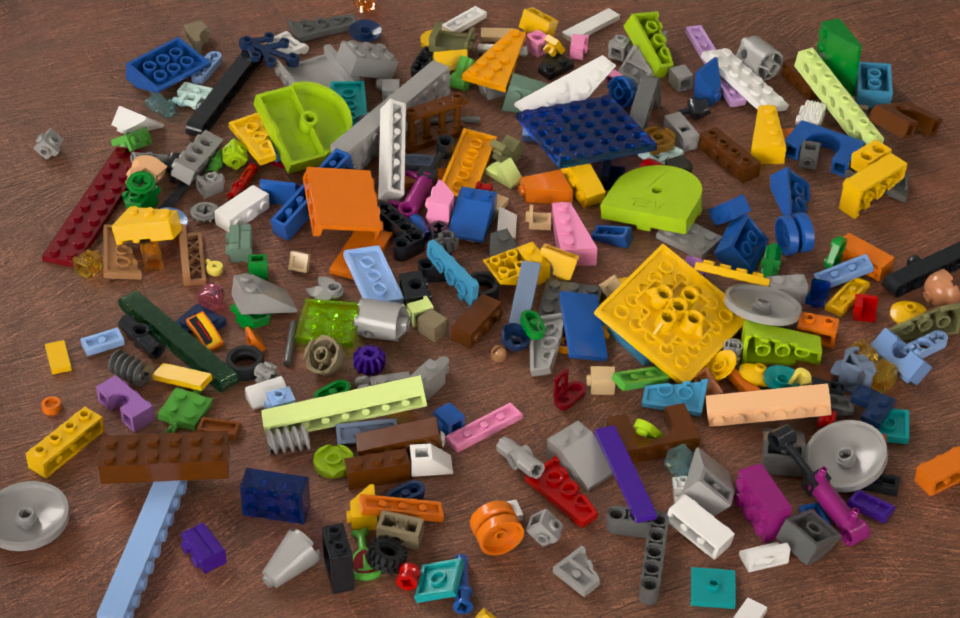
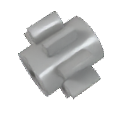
(265, 371)

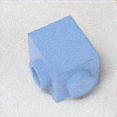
(279, 397)

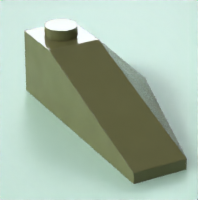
(940, 318)

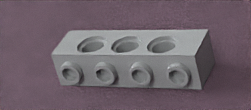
(196, 157)

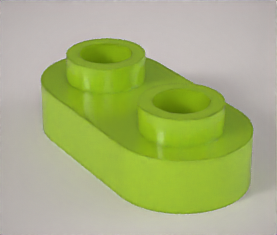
(647, 429)

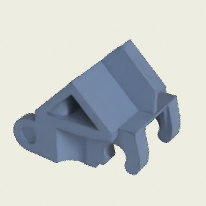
(851, 370)

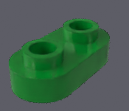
(837, 249)
(532, 324)
(333, 388)

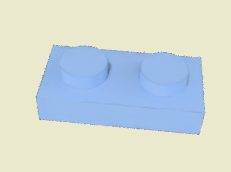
(102, 341)

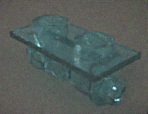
(167, 107)

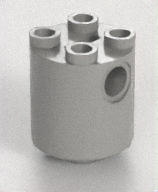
(760, 57)
(382, 320)

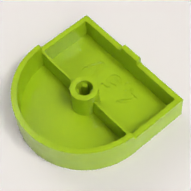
(303, 122)
(655, 198)

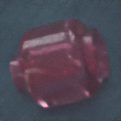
(211, 295)

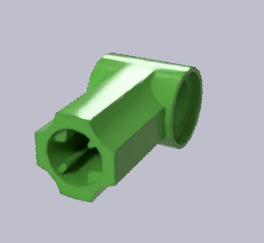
(456, 77)

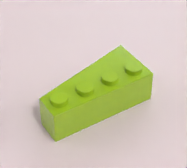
(647, 35)
(778, 345)

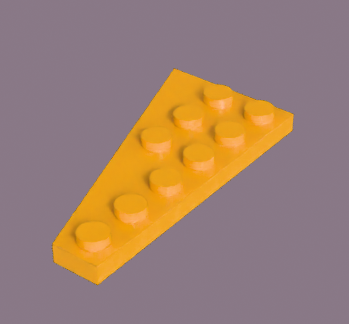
(498, 63)

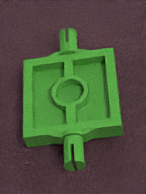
(184, 409)

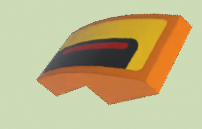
(205, 331)

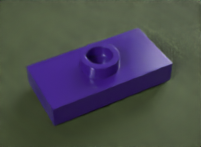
(871, 506)

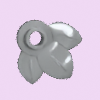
(327, 289)

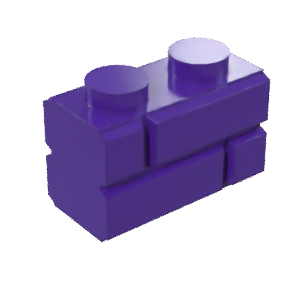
(203, 548)

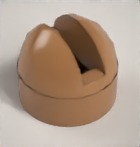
(498, 353)

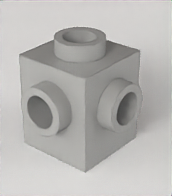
(619, 47)
(48, 143)
(544, 527)

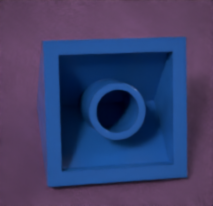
(278, 191)

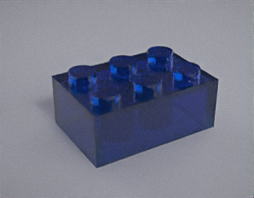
(275, 496)

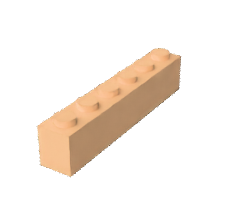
(768, 405)

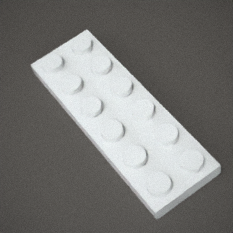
(745, 80)

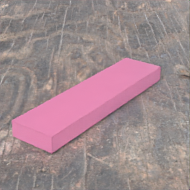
(483, 427)

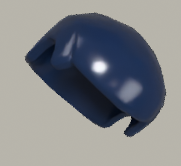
(514, 337)

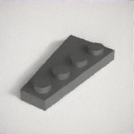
(321, 27)

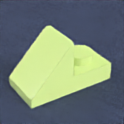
(504, 173)

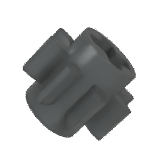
(447, 240)

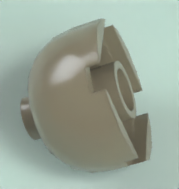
(324, 355)

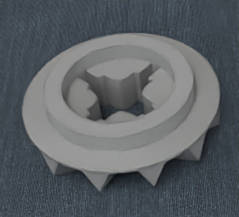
(198, 210)

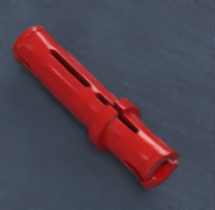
(241, 184)

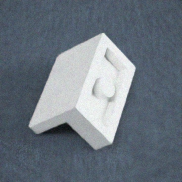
(765, 556)

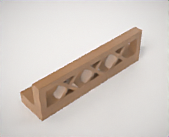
(185, 256)

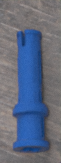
(465, 591)

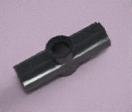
(141, 336)

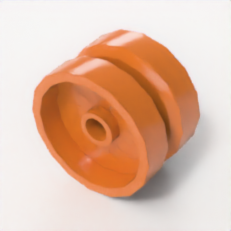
(496, 528)

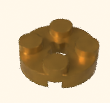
(664, 138)

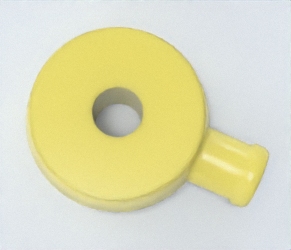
(214, 268)

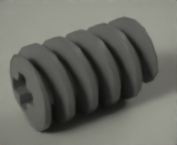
(130, 368)

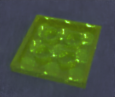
(328, 319)

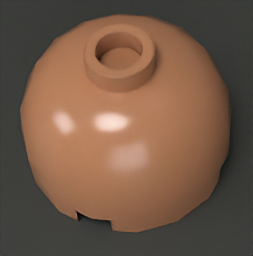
(940, 290)

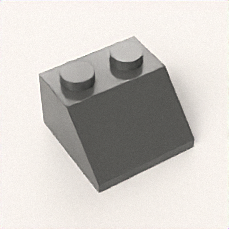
(808, 536)

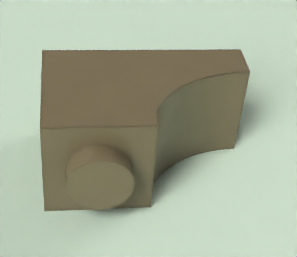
(196, 35)

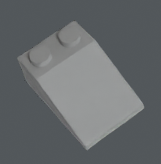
(260, 296)
(580, 455)

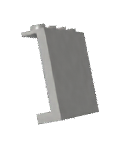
(317, 69)

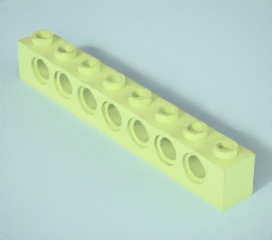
(836, 97)

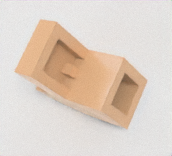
(148, 164)

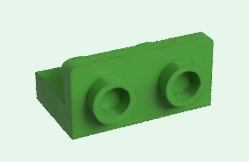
(134, 140)

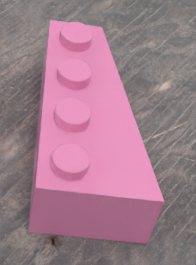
(572, 235)

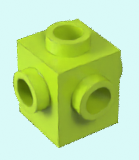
(234, 154)

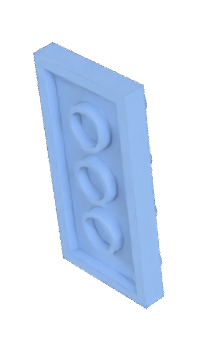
(373, 274)

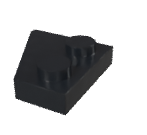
(554, 66)

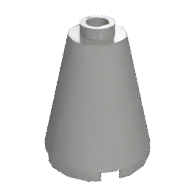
(290, 559)

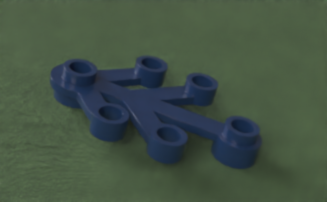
(250, 44)

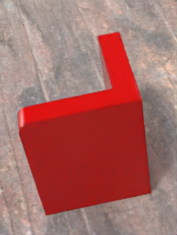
(865, 308)

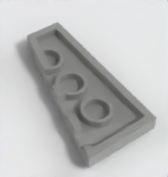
(545, 350)

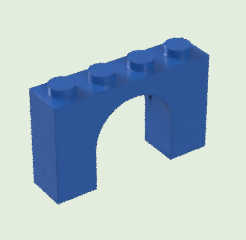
(838, 142)

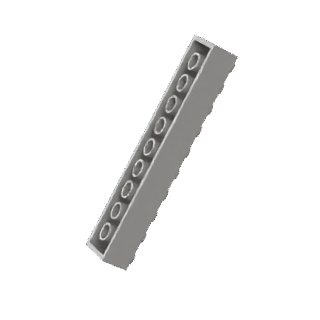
(364, 137)

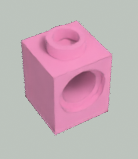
(536, 42)

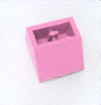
(440, 204)

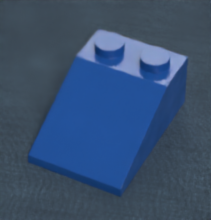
(473, 214)

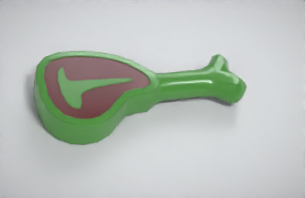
(361, 568)

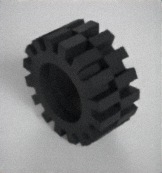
(386, 554)

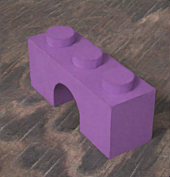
(134, 409)

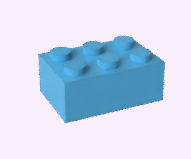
(873, 84)

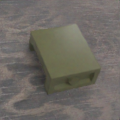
(448, 41)

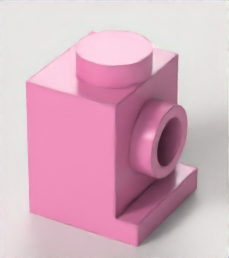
(579, 46)

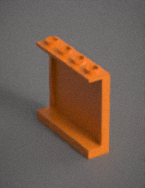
(341, 200)

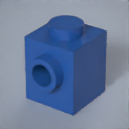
(449, 418)

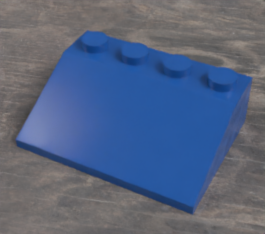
(165, 66)

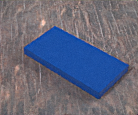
(583, 328)

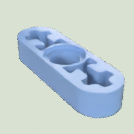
(216, 60)
(934, 341)

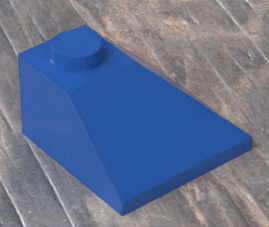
(708, 82)

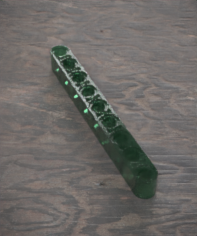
(179, 340)

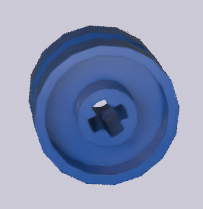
(794, 233)

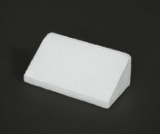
(507, 220)
(256, 393)

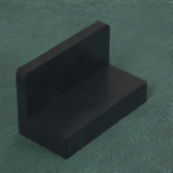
(610, 174)

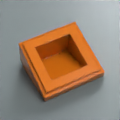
(254, 340)

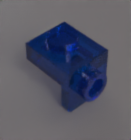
(818, 293)

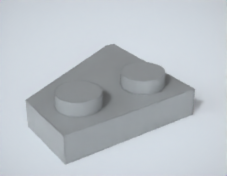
(635, 65)
(578, 572)

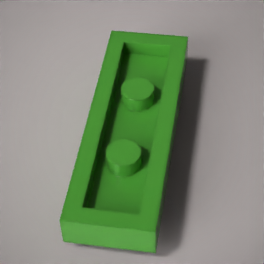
(639, 378)

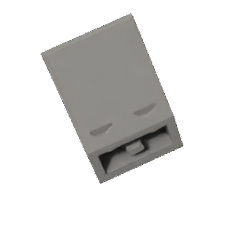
(709, 483)

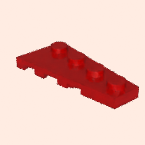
(563, 493)

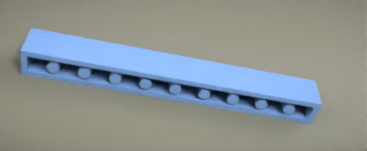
(142, 550)

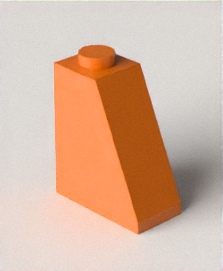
(546, 188)

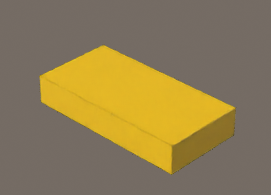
(58, 357)

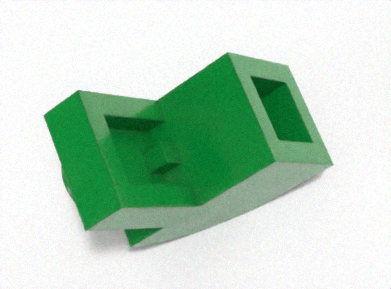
(258, 266)

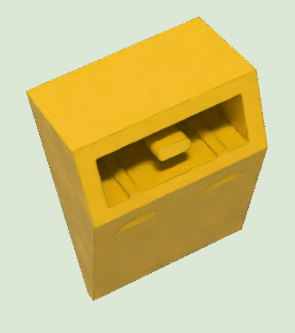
(507, 265)

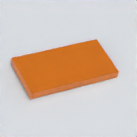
(358, 240)

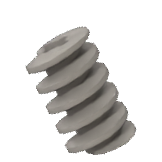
(287, 439)

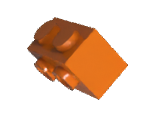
(819, 325)

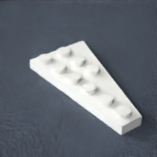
(571, 87)

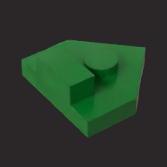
(142, 201)
(250, 320)

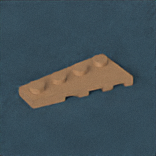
(118, 259)

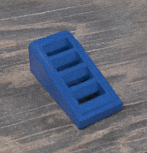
(613, 235)

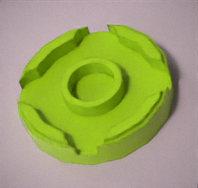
(329, 460)

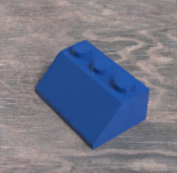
(741, 244)

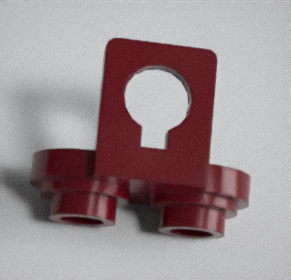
(568, 393)

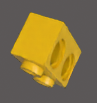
(868, 155)

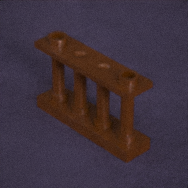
(428, 137)

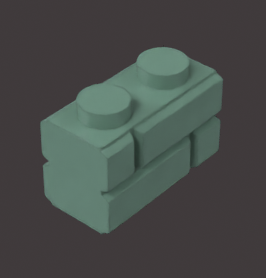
(240, 242)

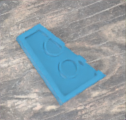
(663, 395)

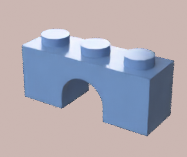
(911, 367)

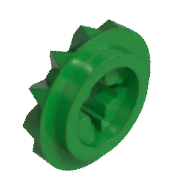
(136, 178)

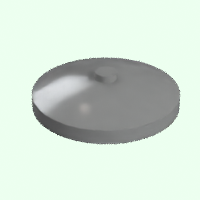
(762, 304)
(851, 453)
(31, 515)

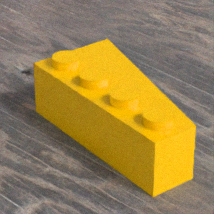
(768, 138)
(871, 184)

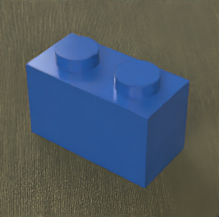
(729, 210)

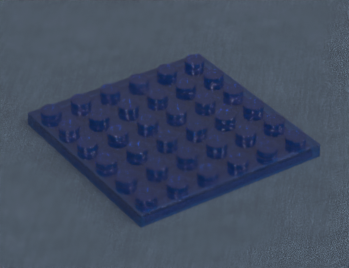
(585, 131)

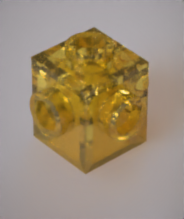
(885, 375)

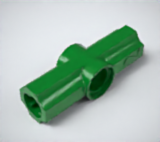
(771, 262)

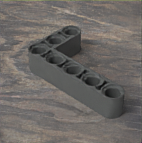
(646, 98)
(621, 522)

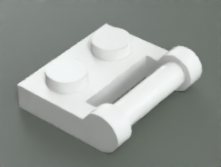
(294, 45)

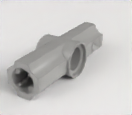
(520, 457)

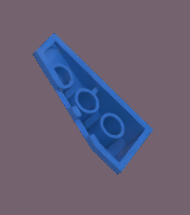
(790, 191)

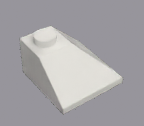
(130, 121)

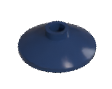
(365, 30)

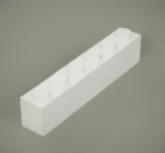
(392, 151)

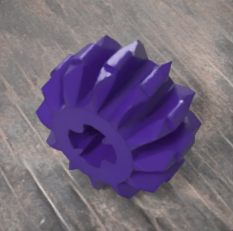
(369, 360)

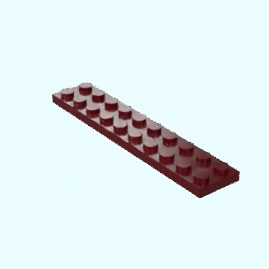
(92, 210)

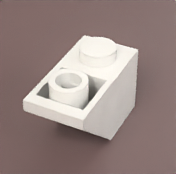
(429, 460)

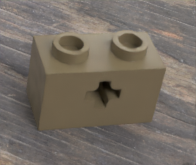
(402, 527)

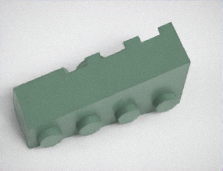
(519, 88)

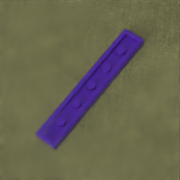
(625, 474)

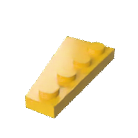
(254, 137)
(725, 271)

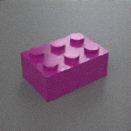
(761, 501)

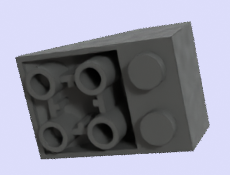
(781, 461)

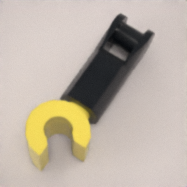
(804, 378)

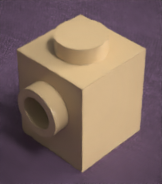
(600, 380)

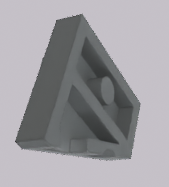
(501, 242)

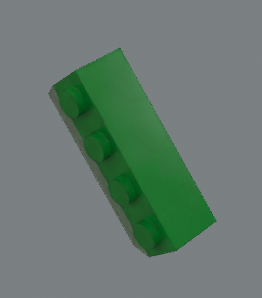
(840, 52)

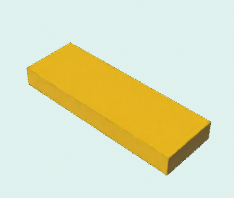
(844, 298)
(182, 376)

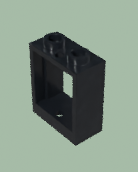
(338, 558)

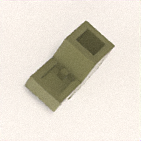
(507, 149)

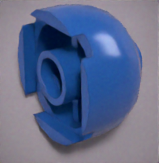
(623, 90)

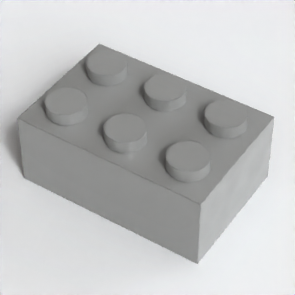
(367, 59)

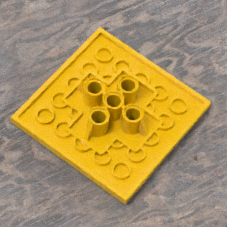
(671, 315)

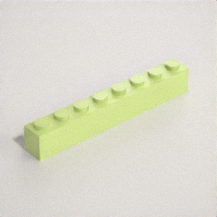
(347, 406)

